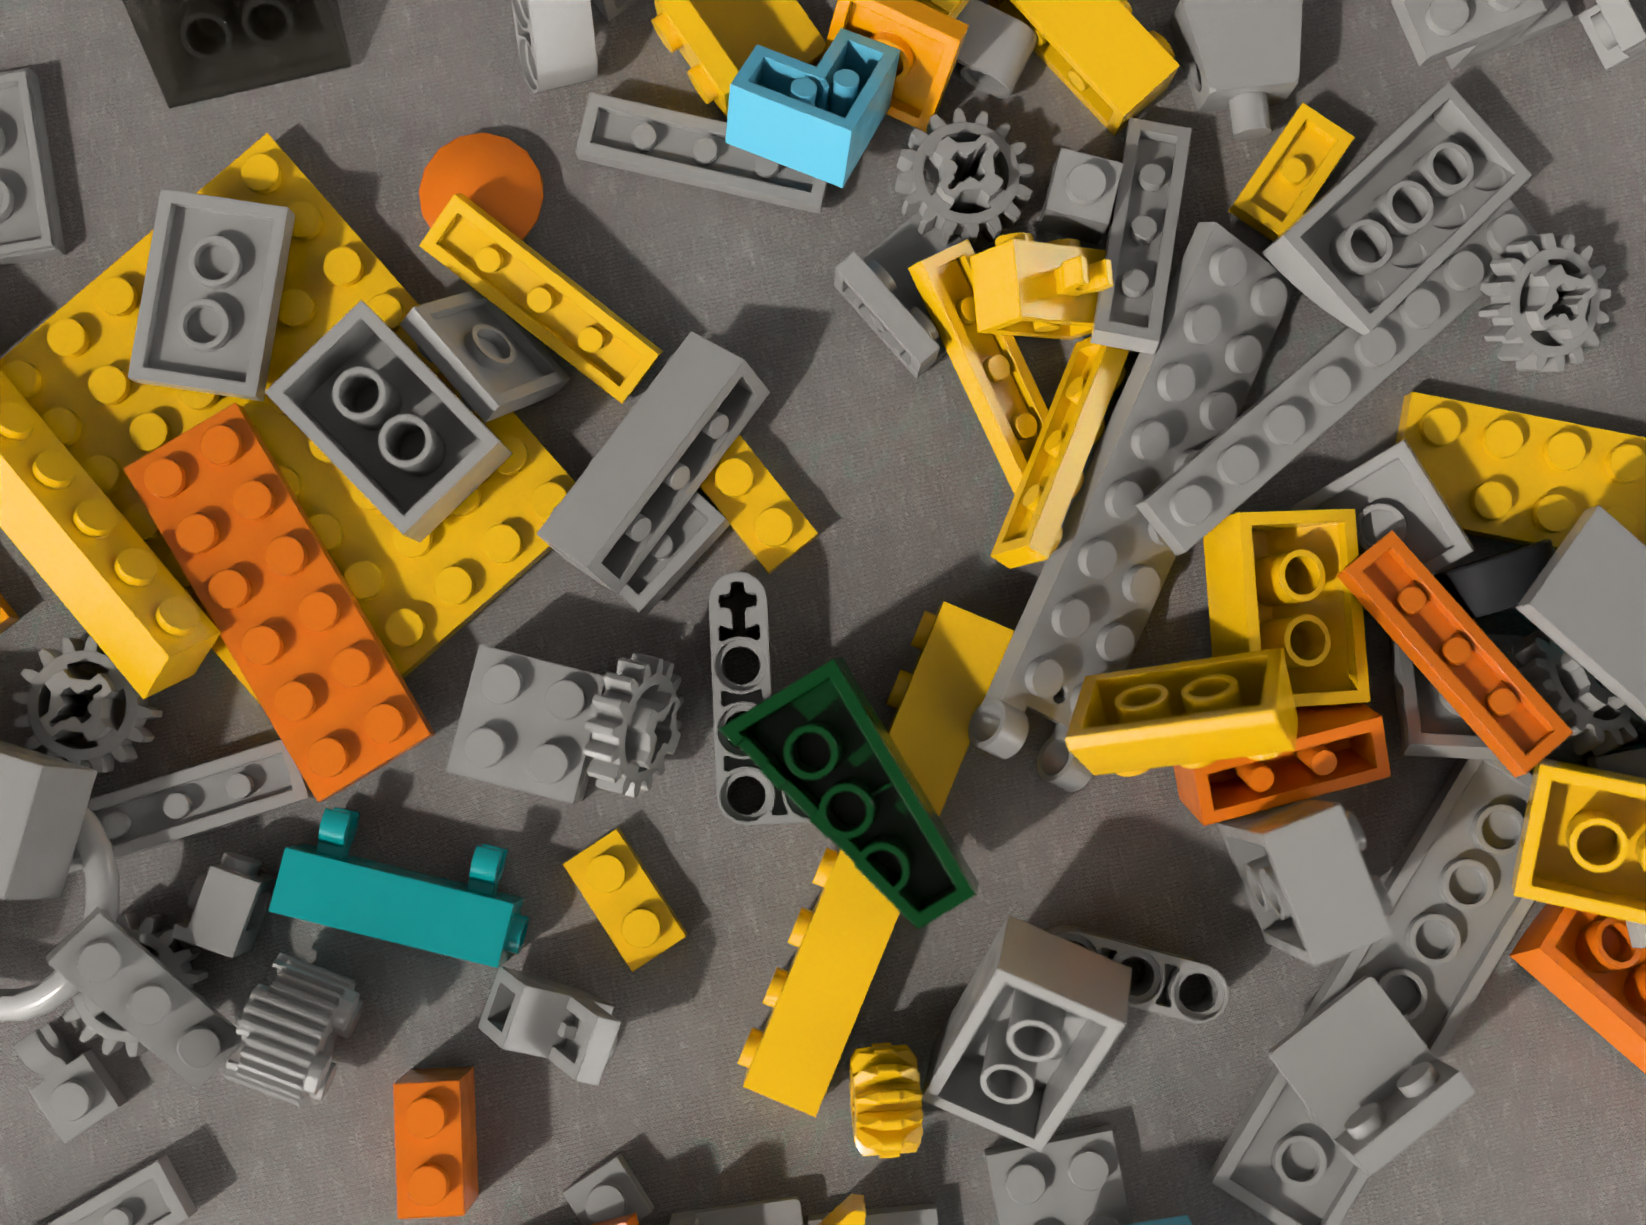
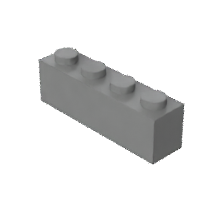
(654, 462)

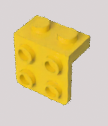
(722, 34)

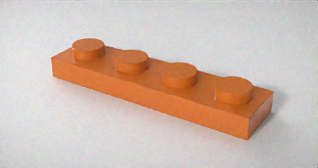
(1455, 654)

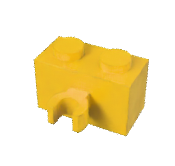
(1038, 287)

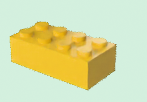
(1584, 841)

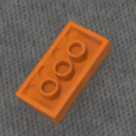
(1591, 970)

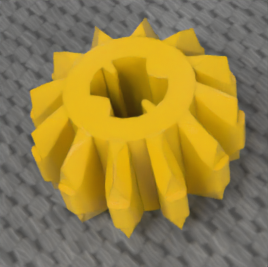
(885, 1100)

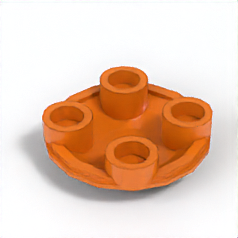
(489, 173)

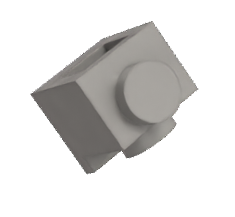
(227, 906)

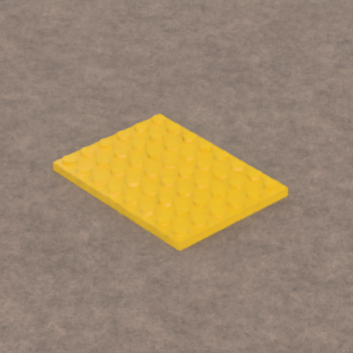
(410, 591)

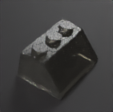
(236, 45)

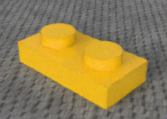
(1291, 172)
(757, 507)
(625, 899)

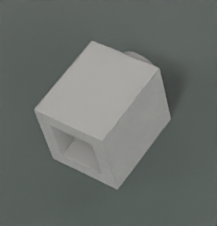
(1080, 196)

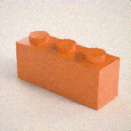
(1333, 751)

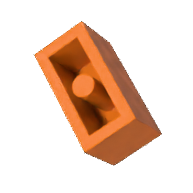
(435, 1142)

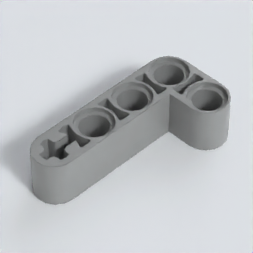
(736, 698)

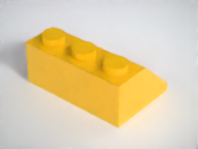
(1279, 587)
(1185, 714)

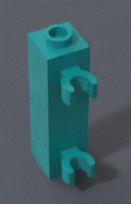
(400, 903)

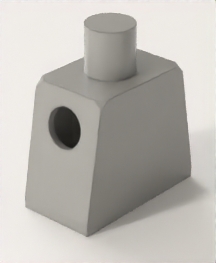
(1240, 57)

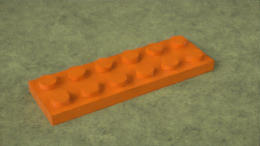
(279, 602)

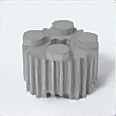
(294, 1031)

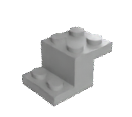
(1474, 28)

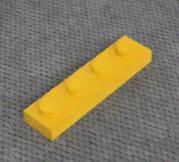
(540, 297)
(986, 363)
(1059, 455)

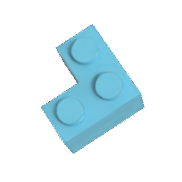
(812, 114)

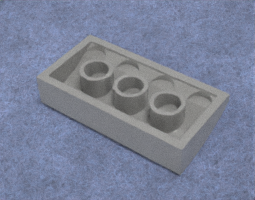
(1399, 212)

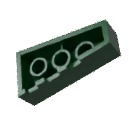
(851, 781)

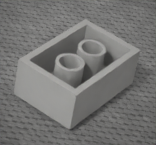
(388, 422)
(1308, 879)
(1027, 1033)

